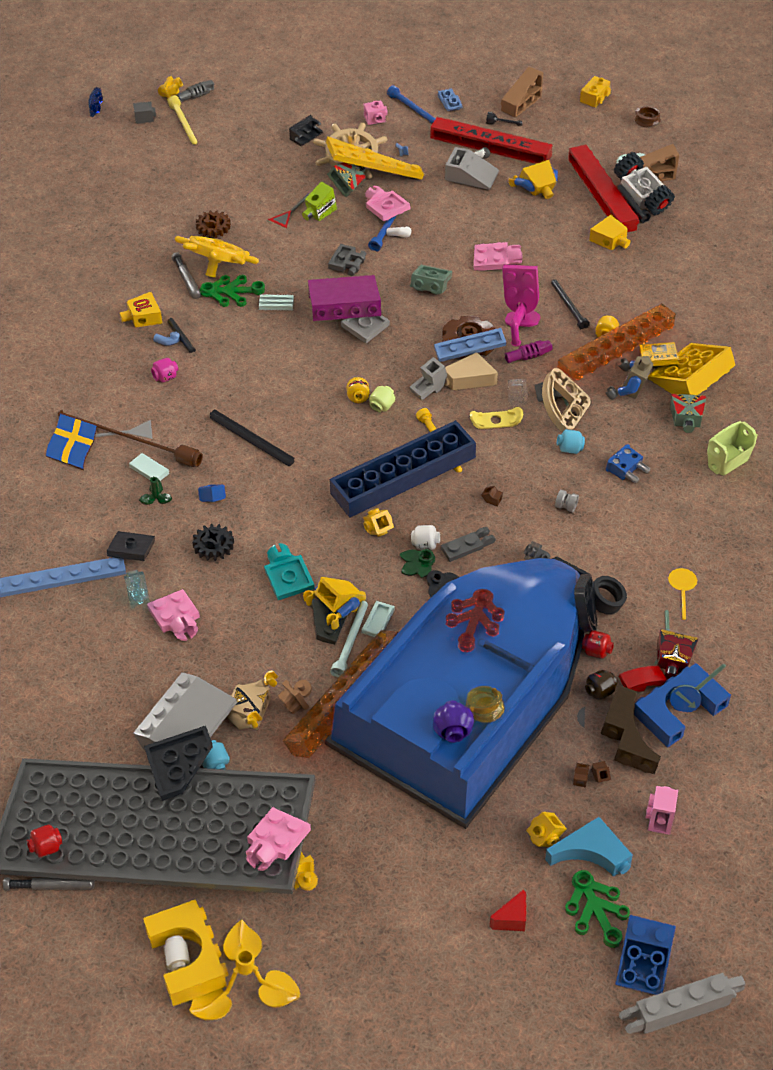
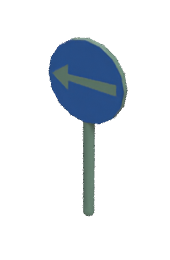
(687, 698)

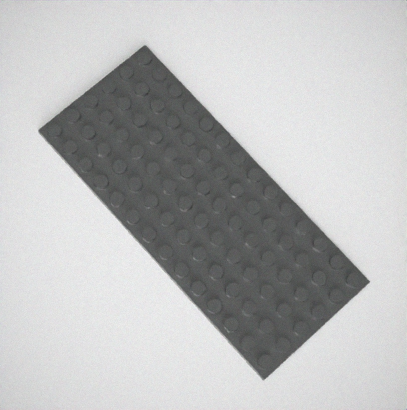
(125, 834)

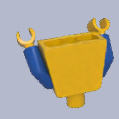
(537, 179)
(338, 596)

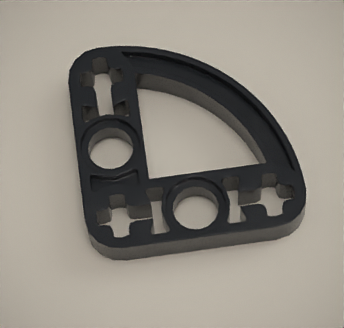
(585, 603)

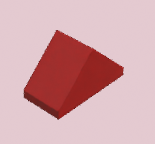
(511, 915)

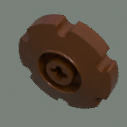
(464, 327)

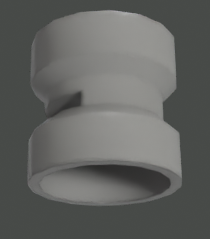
(566, 501)

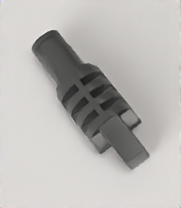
(196, 90)

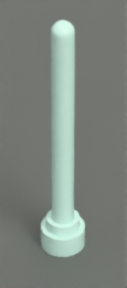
(340, 665)

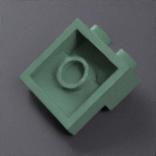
(430, 279)

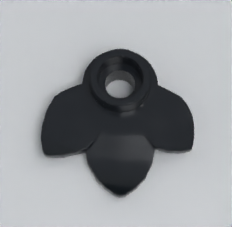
(443, 579)

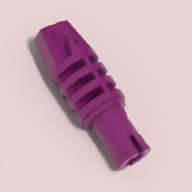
(529, 350)

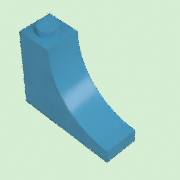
(594, 844)

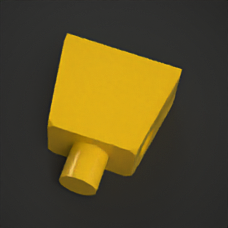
(609, 234)

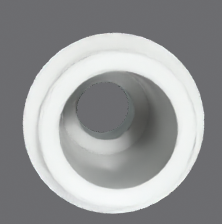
(176, 953)

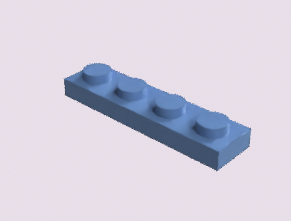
(470, 344)

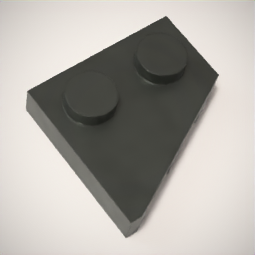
(323, 632)

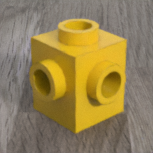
(383, 523)
(545, 829)

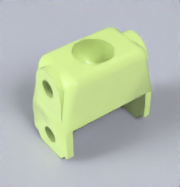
(725, 448)

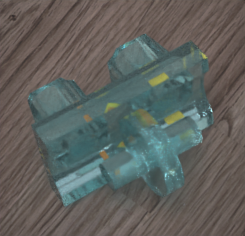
(136, 588)

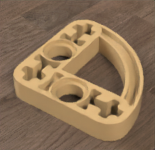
(573, 398)

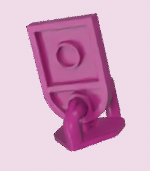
(521, 286)

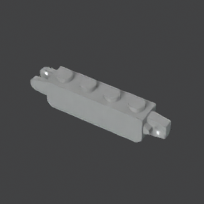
(682, 1003)

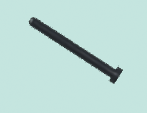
(582, 322)

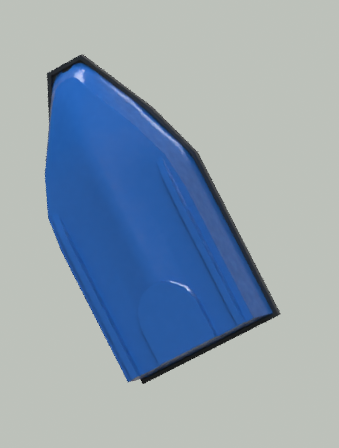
(390, 708)

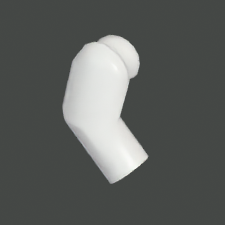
(403, 232)

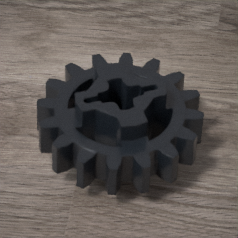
(213, 542)

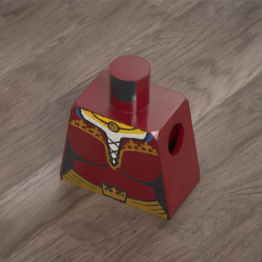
(674, 651)

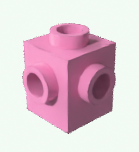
(374, 112)

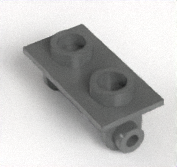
(534, 551)

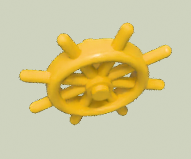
(216, 252)

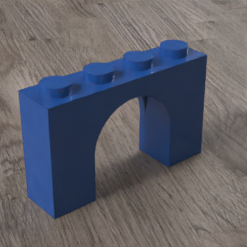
(660, 721)

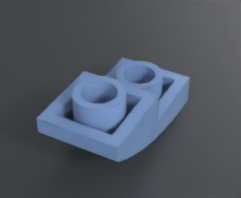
(449, 99)

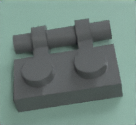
(342, 259)

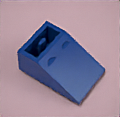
(645, 955)

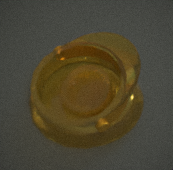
(485, 703)

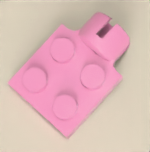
(385, 204)
(496, 255)
(175, 614)
(275, 838)

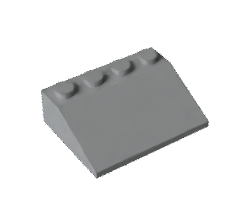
(185, 707)

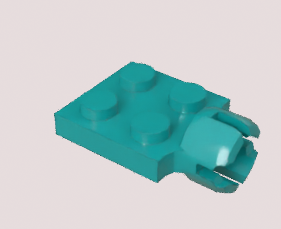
(287, 573)

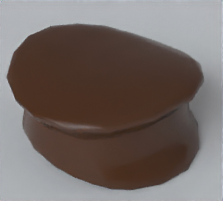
(647, 116)

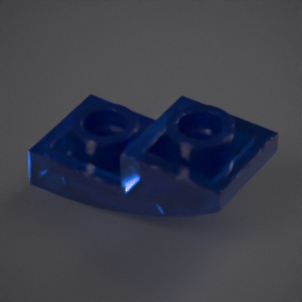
(94, 101)

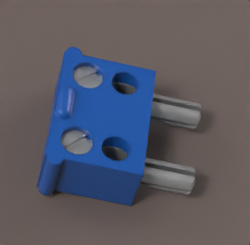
(625, 462)

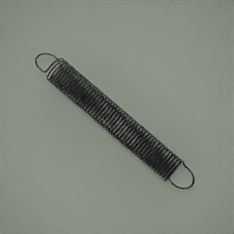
(503, 655)

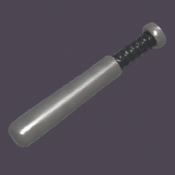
(189, 281)
(48, 884)

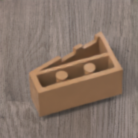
(523, 92)
(663, 162)

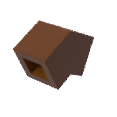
(492, 495)
(601, 772)
(581, 775)

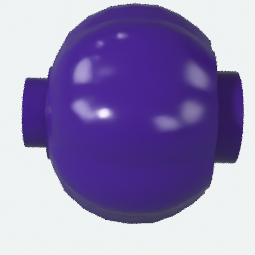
(455, 719)

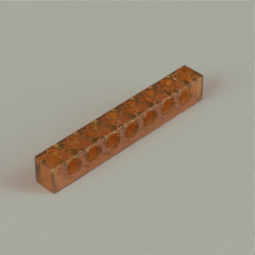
(617, 342)
(318, 721)

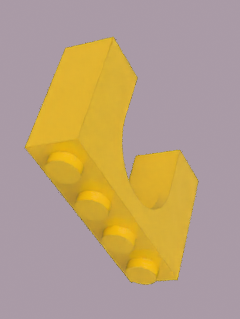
(206, 972)

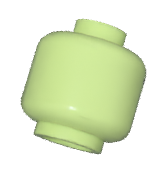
(382, 398)

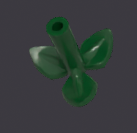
(155, 488)

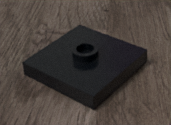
(130, 546)

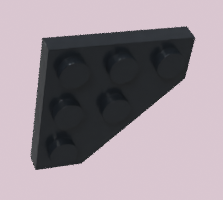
(177, 760)

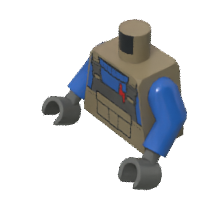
(635, 378)

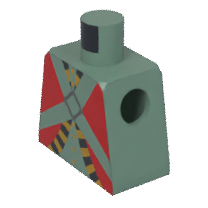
(346, 177)
(687, 410)

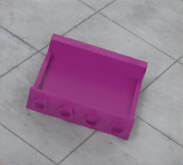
(344, 297)

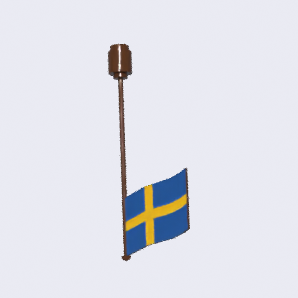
(76, 436)

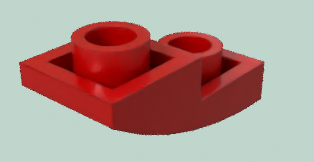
(641, 677)

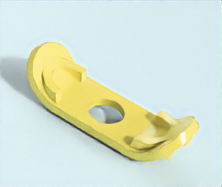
(508, 418)

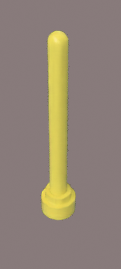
(175, 103)

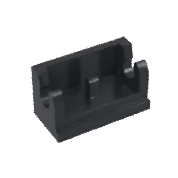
(305, 131)

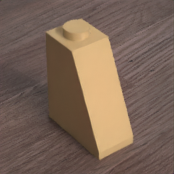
(470, 373)

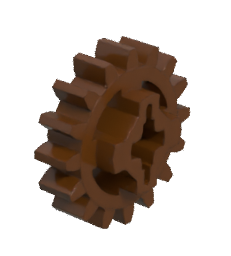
(213, 224)

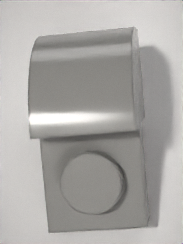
(432, 379)

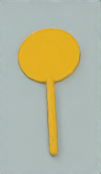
(683, 580)

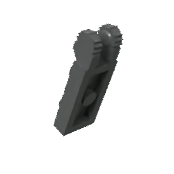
(467, 544)

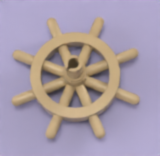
(352, 137)

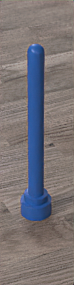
(394, 92)
(376, 242)

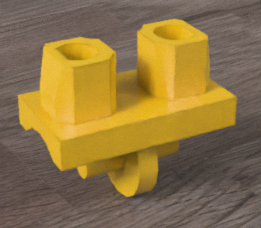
(170, 87)
(305, 877)

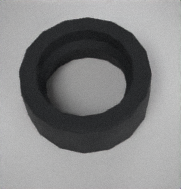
(615, 588)

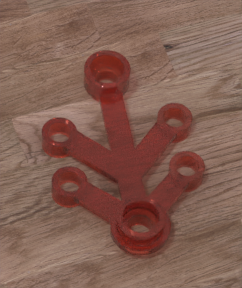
(481, 599)

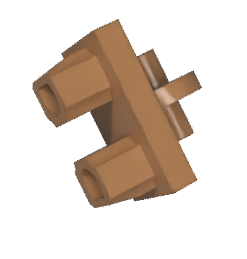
(294, 697)

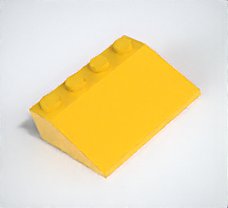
(697, 369)

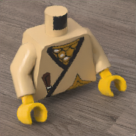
(252, 702)

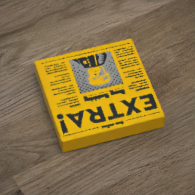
(660, 353)

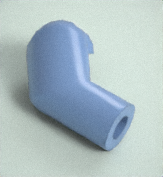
(166, 341)

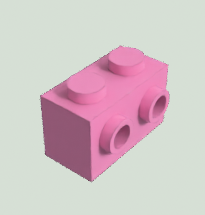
(661, 809)

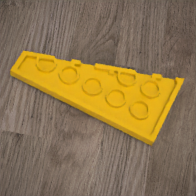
(368, 158)

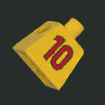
(142, 311)

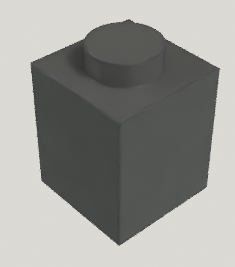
(144, 112)

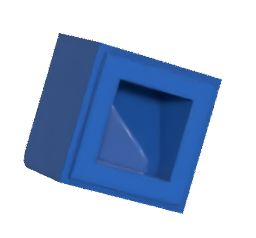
(211, 492)

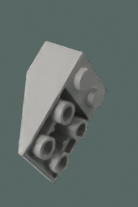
(470, 169)

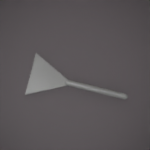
(142, 430)

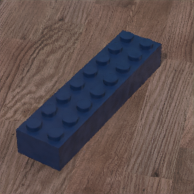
(402, 468)

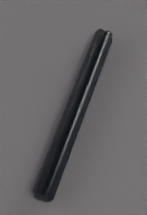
(252, 438)

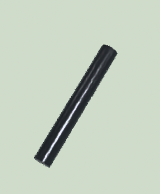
(632, 202)
(182, 337)

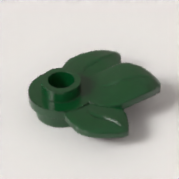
(416, 563)

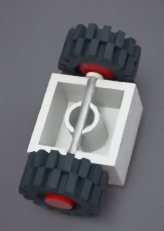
(643, 184)

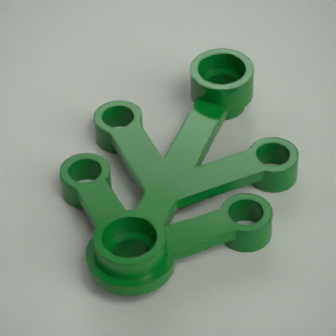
(212, 289)
(596, 905)

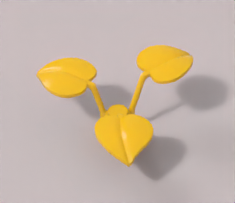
(244, 946)

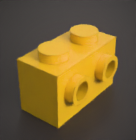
(595, 91)

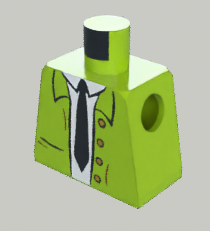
(320, 202)

